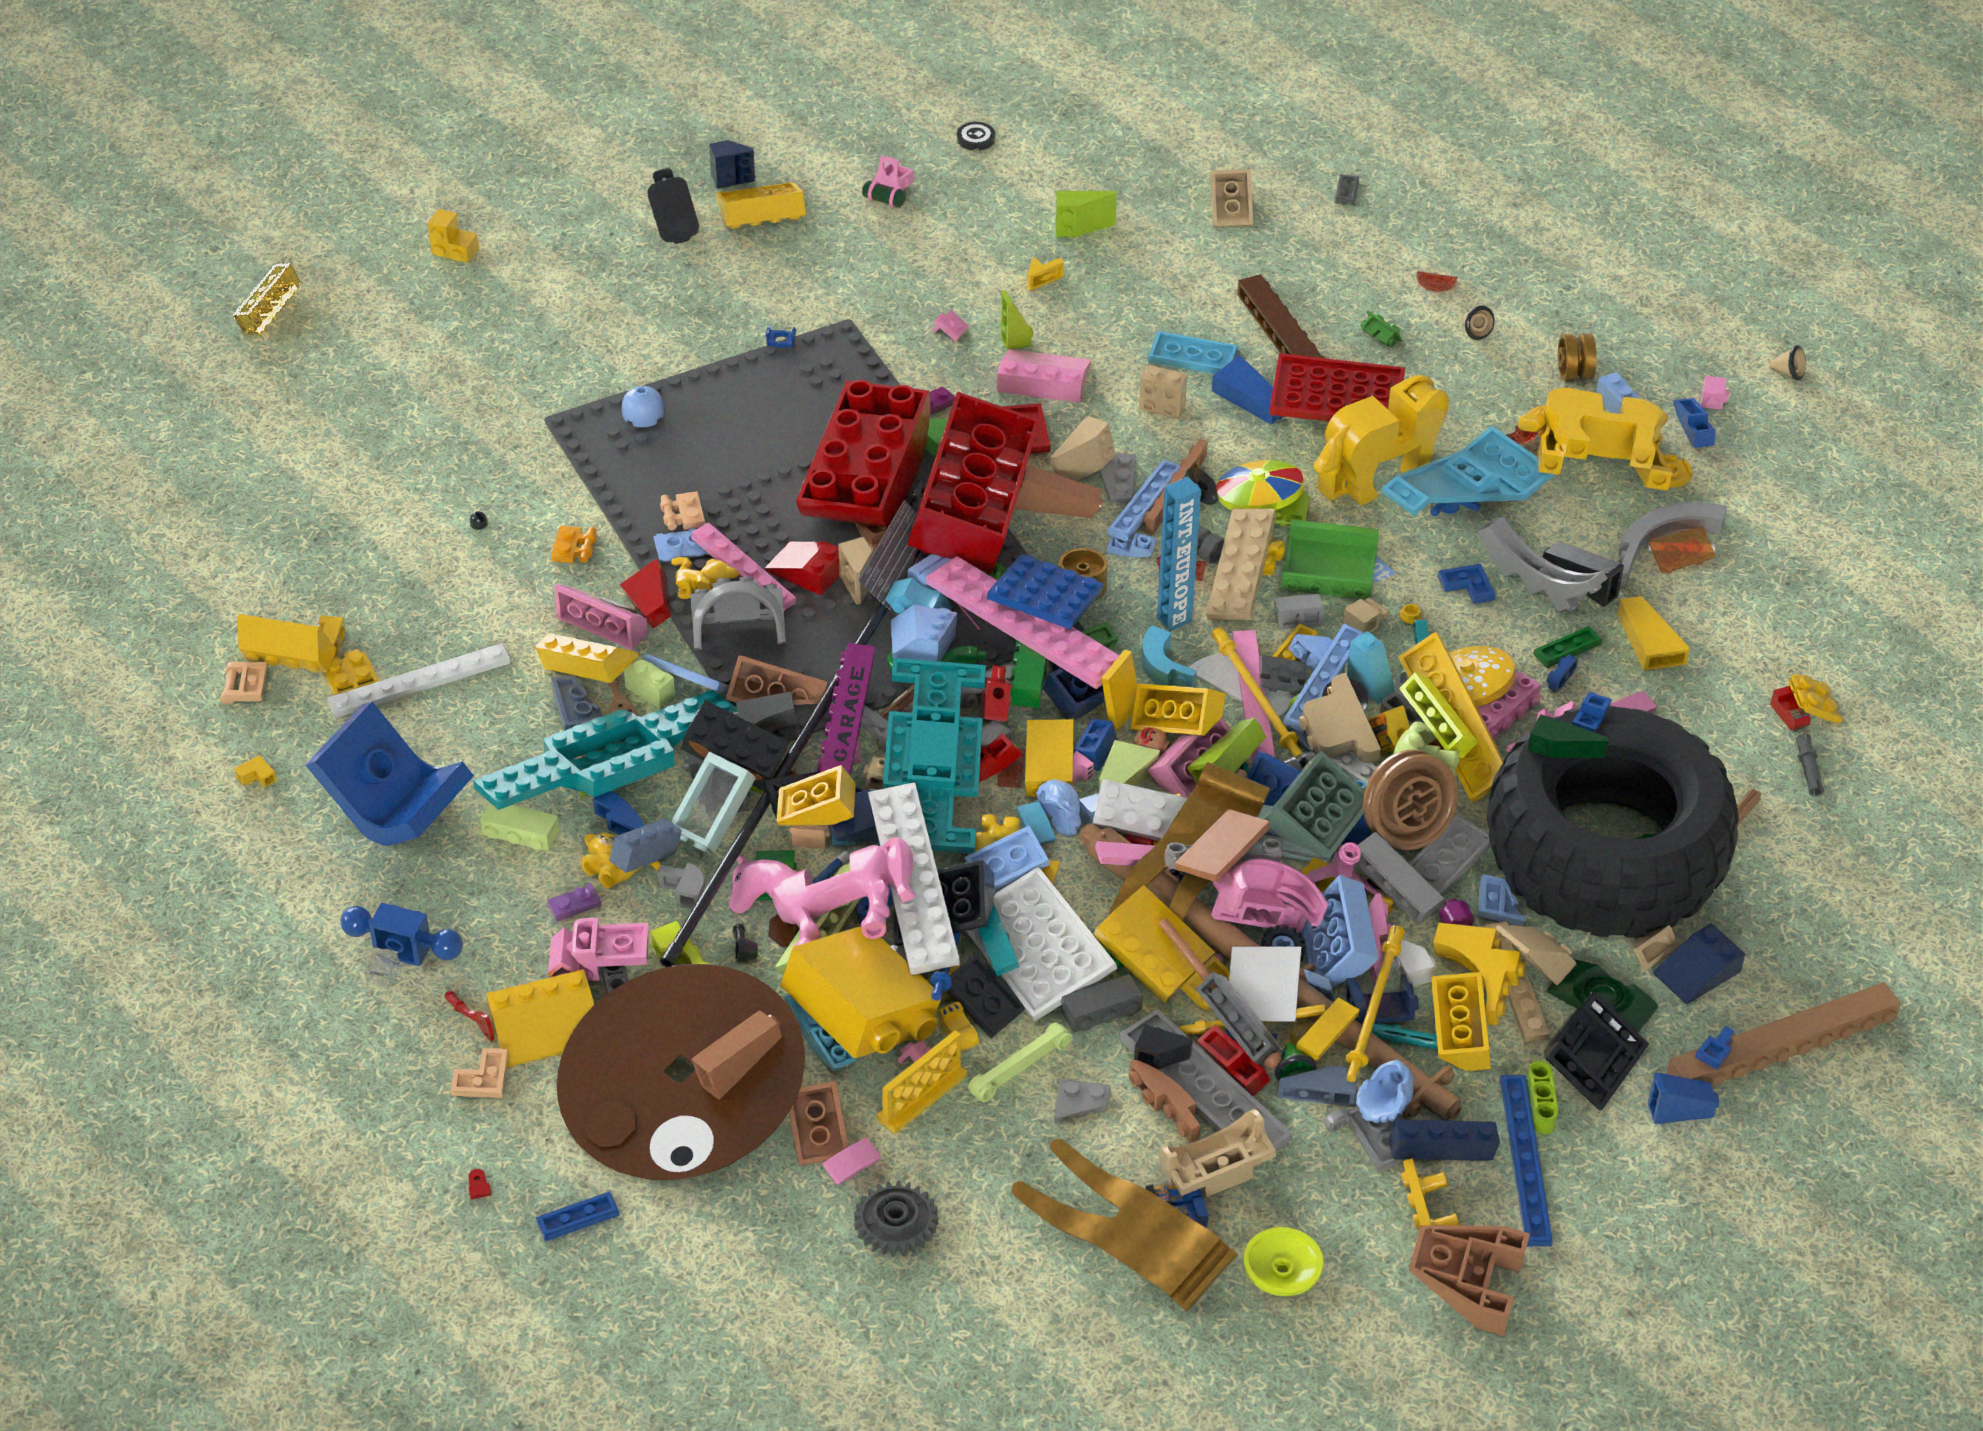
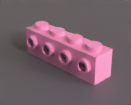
(1512, 705)

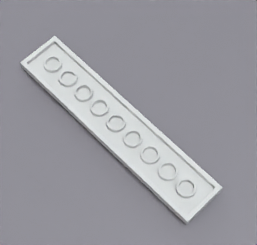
(925, 918)

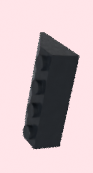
(967, 896)

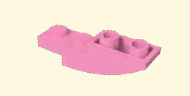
(1378, 914)

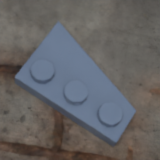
(573, 702)

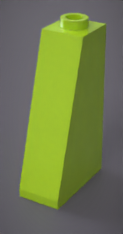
(1231, 748)

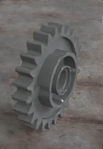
(914, 1224)

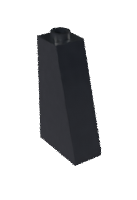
(1582, 561)

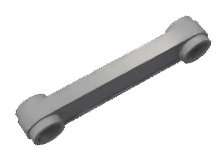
(1268, 849)

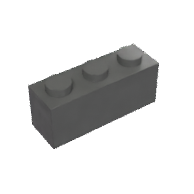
(1101, 1003)

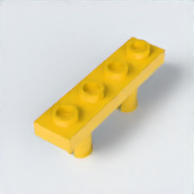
(1419, 1188)

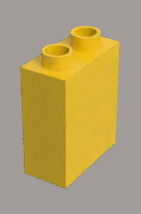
(860, 992)

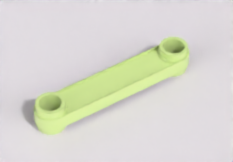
(985, 1086)

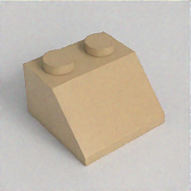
(852, 561)

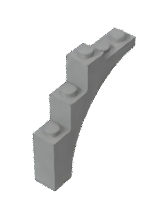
(1538, 575)

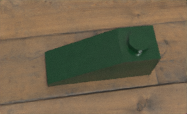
(1565, 740)

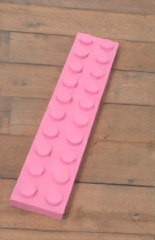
(1060, 645)

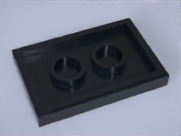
(984, 996)

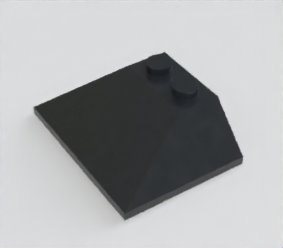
(1595, 1050)

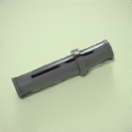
(1807, 757)

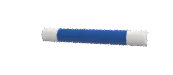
(833, 867)

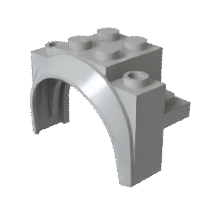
(737, 603)

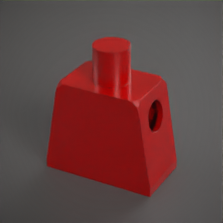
(995, 705)

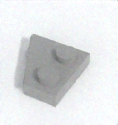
(1080, 1099)

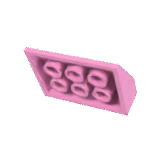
(1042, 375)

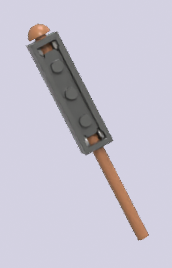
(1231, 1008)

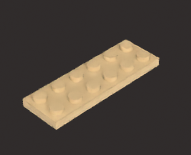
(1241, 564)

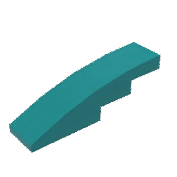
(998, 945)

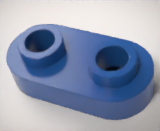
(1564, 671)

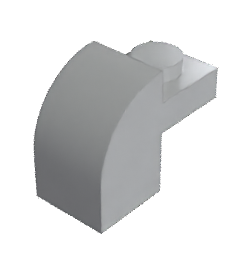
(686, 882)

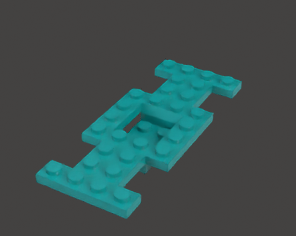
(941, 746)

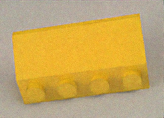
(284, 643)
(583, 658)
(1177, 709)
(1461, 1021)

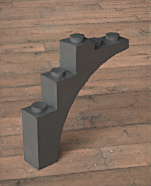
(765, 712)

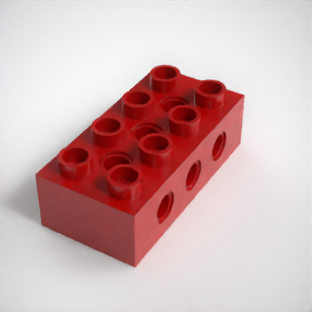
(974, 482)

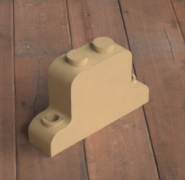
(1339, 723)

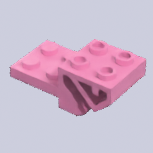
(597, 946)

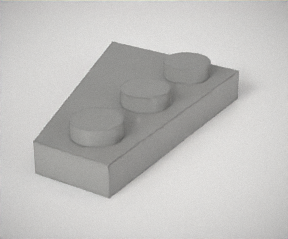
(1119, 477)

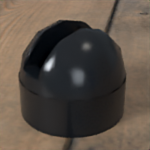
(475, 521)

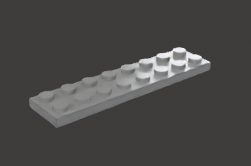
(1215, 1092)

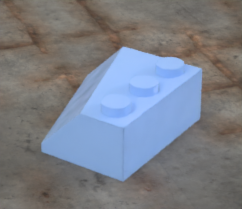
(923, 633)

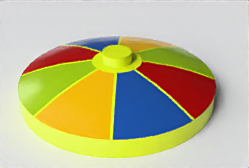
(1260, 485)

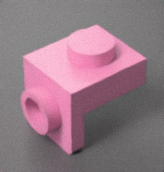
(950, 324)
(913, 1051)

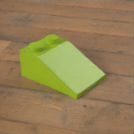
(1084, 212)

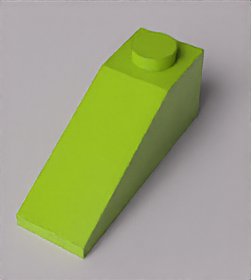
(1014, 328)

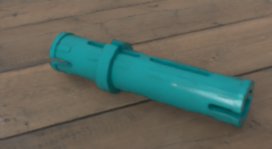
(1380, 1029)

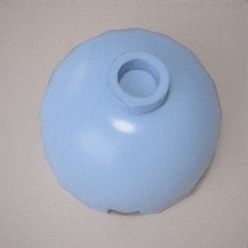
(642, 406)

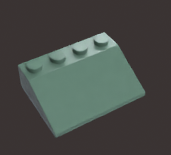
(1318, 807)

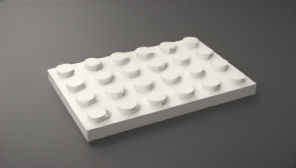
(1049, 942)

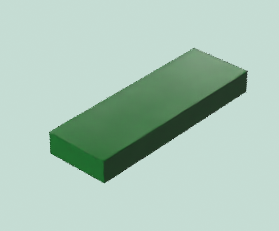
(1568, 645)

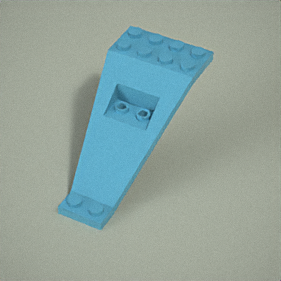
(1498, 463)

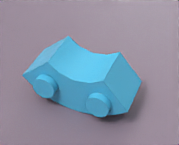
(908, 592)

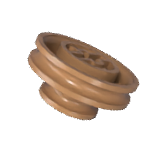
(1405, 801)

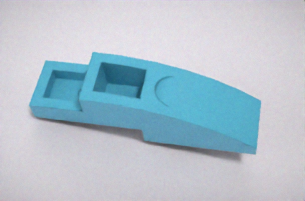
(821, 1042)

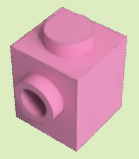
(1714, 393)

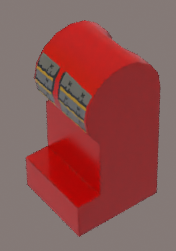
(1786, 707)

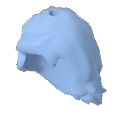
(1062, 804)
(1386, 1093)

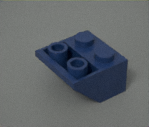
(731, 163)

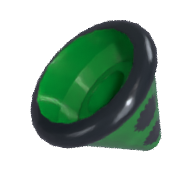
(1293, 1063)

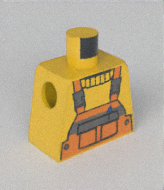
(1389, 728)

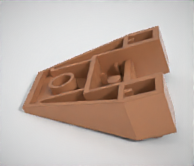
(1459, 1267)

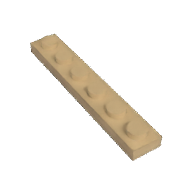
(1524, 1002)

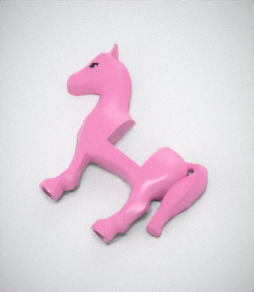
(801, 901)

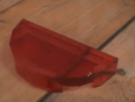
(1436, 282)

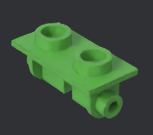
(1388, 332)

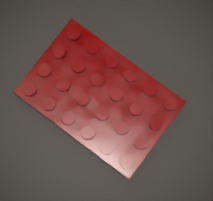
(1322, 386)

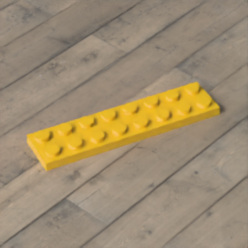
(1483, 761)

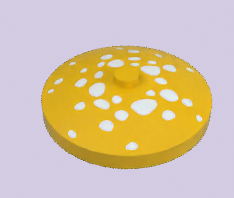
(1485, 671)

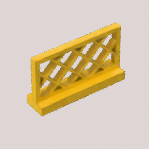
(941, 1074)

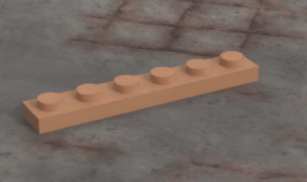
(1194, 460)

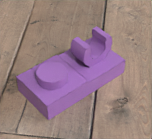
(574, 902)

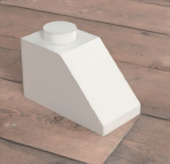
(1414, 963)

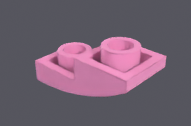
(851, 1161)

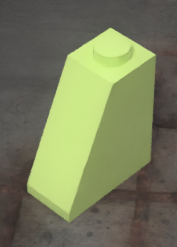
(1128, 763)

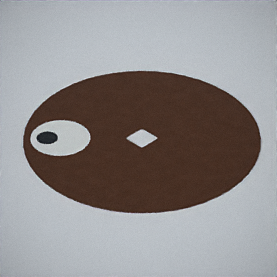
(640, 1032)

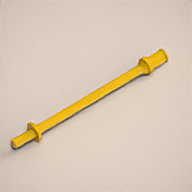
(1227, 648)
(1391, 949)

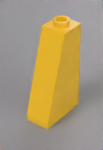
(1651, 636)

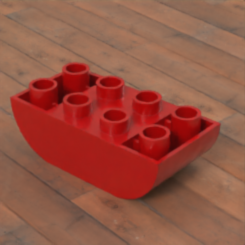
(867, 454)

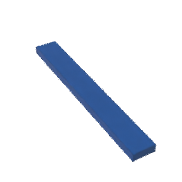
(1526, 1160)

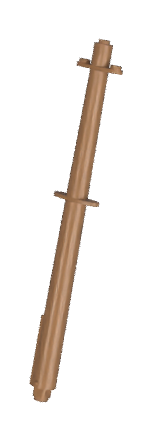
(1224, 936)

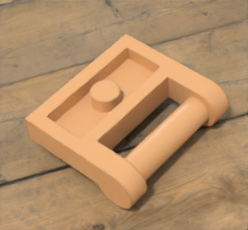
(251, 683)

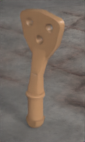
(620, 700)

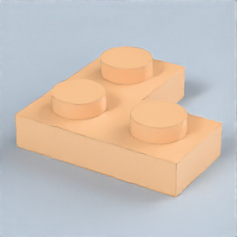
(487, 1080)

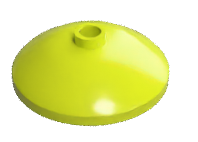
(1283, 1250)

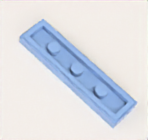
(687, 674)

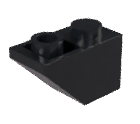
(1161, 1047)

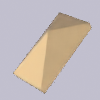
(1655, 946)

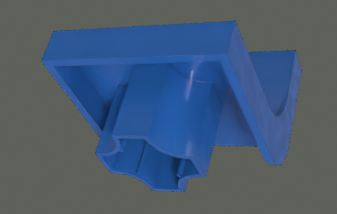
(382, 781)

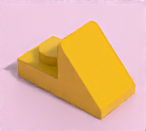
(1043, 274)

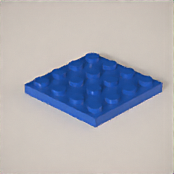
(1045, 591)

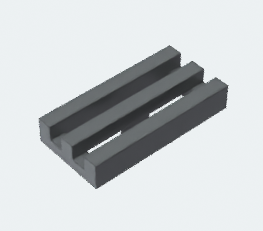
(1345, 198)

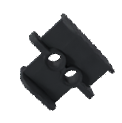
(672, 207)

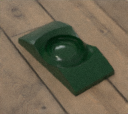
(1624, 998)

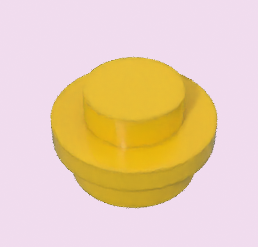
(1410, 613)

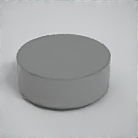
(1336, 1120)

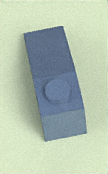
(1321, 1085)

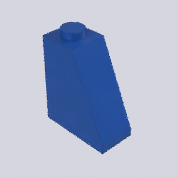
(1681, 1099)

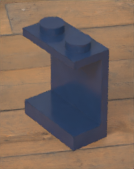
(1393, 1005)

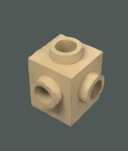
(874, 774)

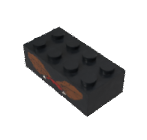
(735, 741)

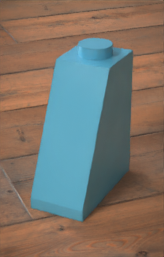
(1370, 666)

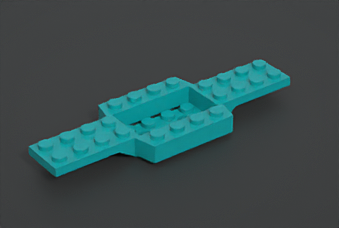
(643, 753)

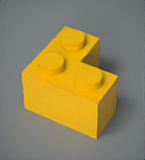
(449, 240)

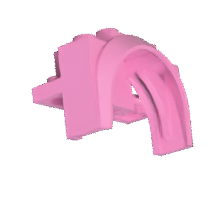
(1254, 896)

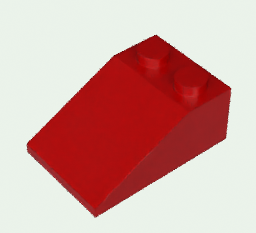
(807, 565)

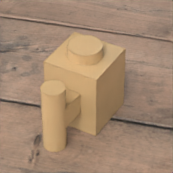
(1364, 615)

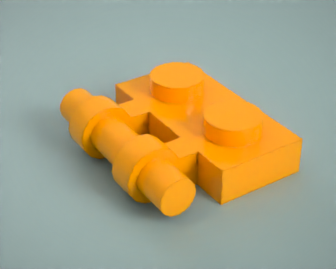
(567, 543)

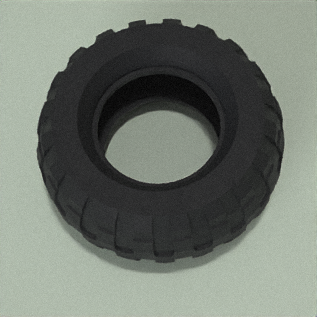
(1607, 881)

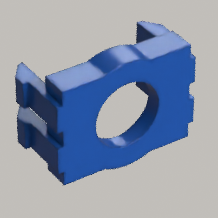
(771, 335)

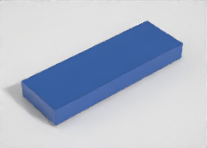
(577, 1216)

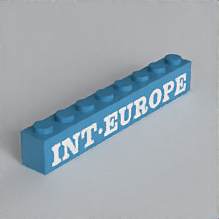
(1178, 553)

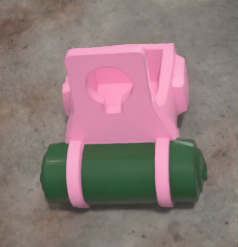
(889, 183)

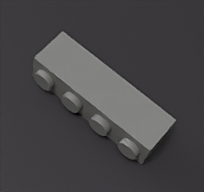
(1398, 879)

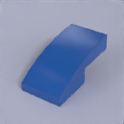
(1592, 712)

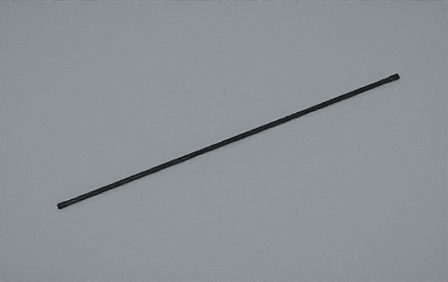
(676, 947)

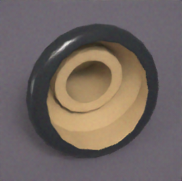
(1479, 322)
(1791, 363)

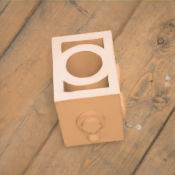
(810, 835)

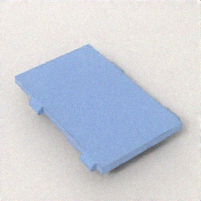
(677, 545)

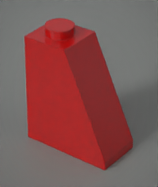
(649, 593)

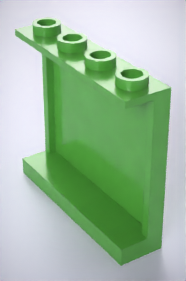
(1330, 559)

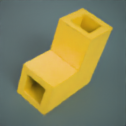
(255, 769)

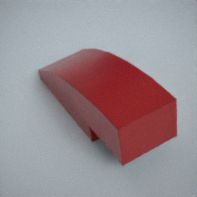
(997, 756)
(1234, 1060)

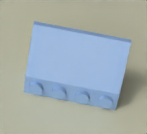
(1345, 940)

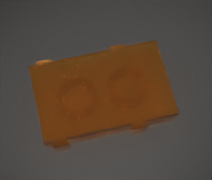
(1682, 549)

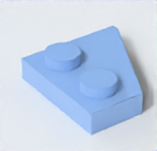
(1498, 902)

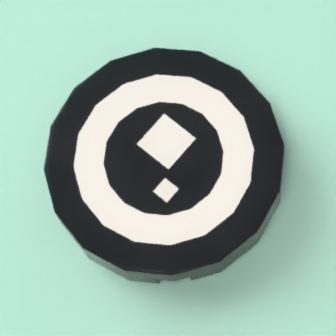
(975, 135)

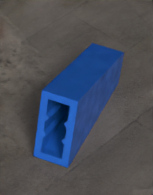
(1245, 388)

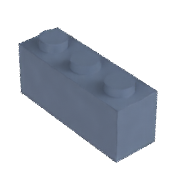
(645, 845)

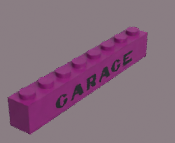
(848, 708)

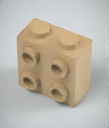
(1162, 391)

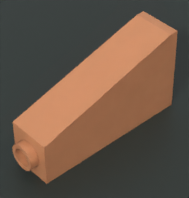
(1057, 495)
(736, 1053)

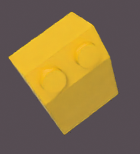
(818, 799)

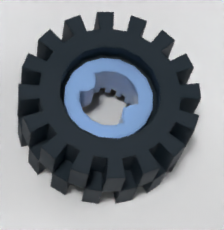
(1283, 937)

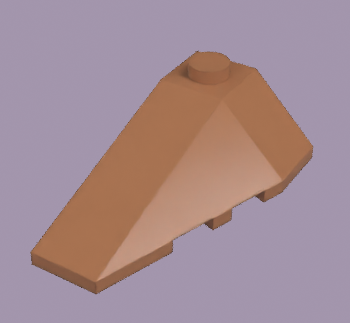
(760, 679)

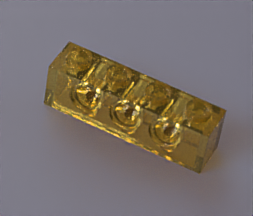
(267, 299)

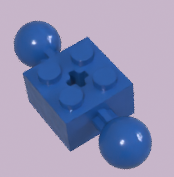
(401, 932)

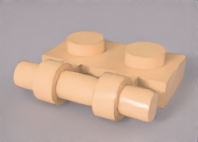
(689, 510)

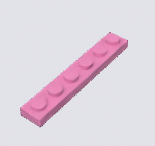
(724, 550)

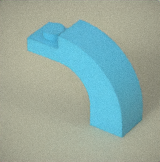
(1159, 667)

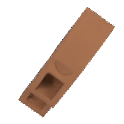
(1166, 1094)

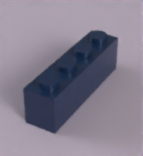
(1444, 1140)

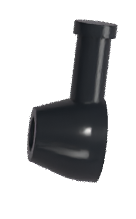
(744, 949)

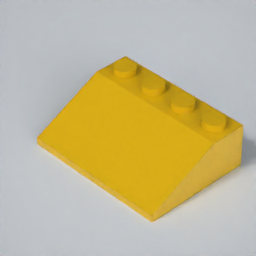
(761, 204)
(1145, 949)
(539, 1015)

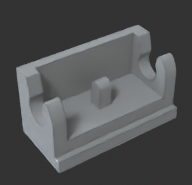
(1299, 609)

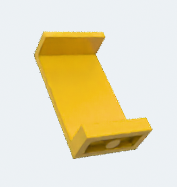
(1048, 753)

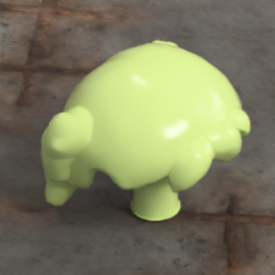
(1418, 738)

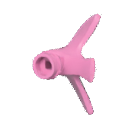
(1342, 864)

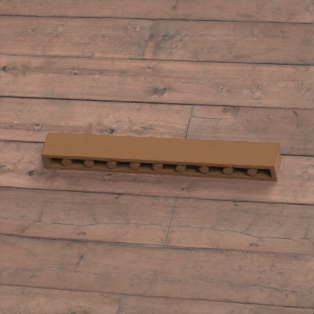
(1794, 1035)

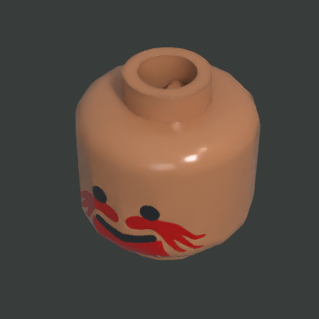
(1153, 739)

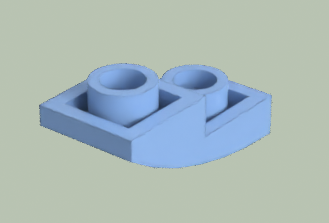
(1138, 546)

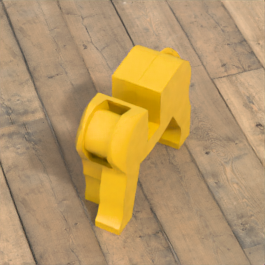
(1578, 426)
(1370, 434)

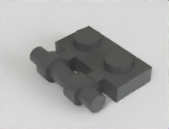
(1282, 674)

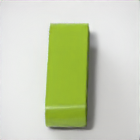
(1542, 1097)

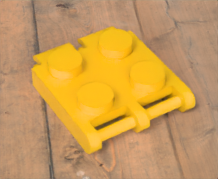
(350, 671)
(1814, 697)

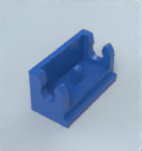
(1097, 742)

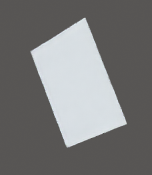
(1267, 980)

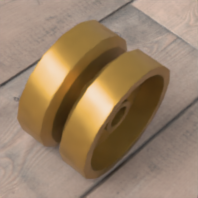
(1577, 356)
(1087, 564)

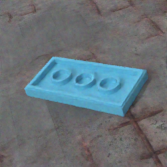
(1191, 352)

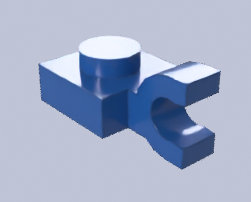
(1715, 1051)

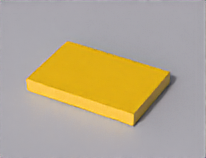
(1120, 689)

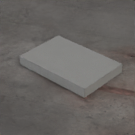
(1374, 1139)

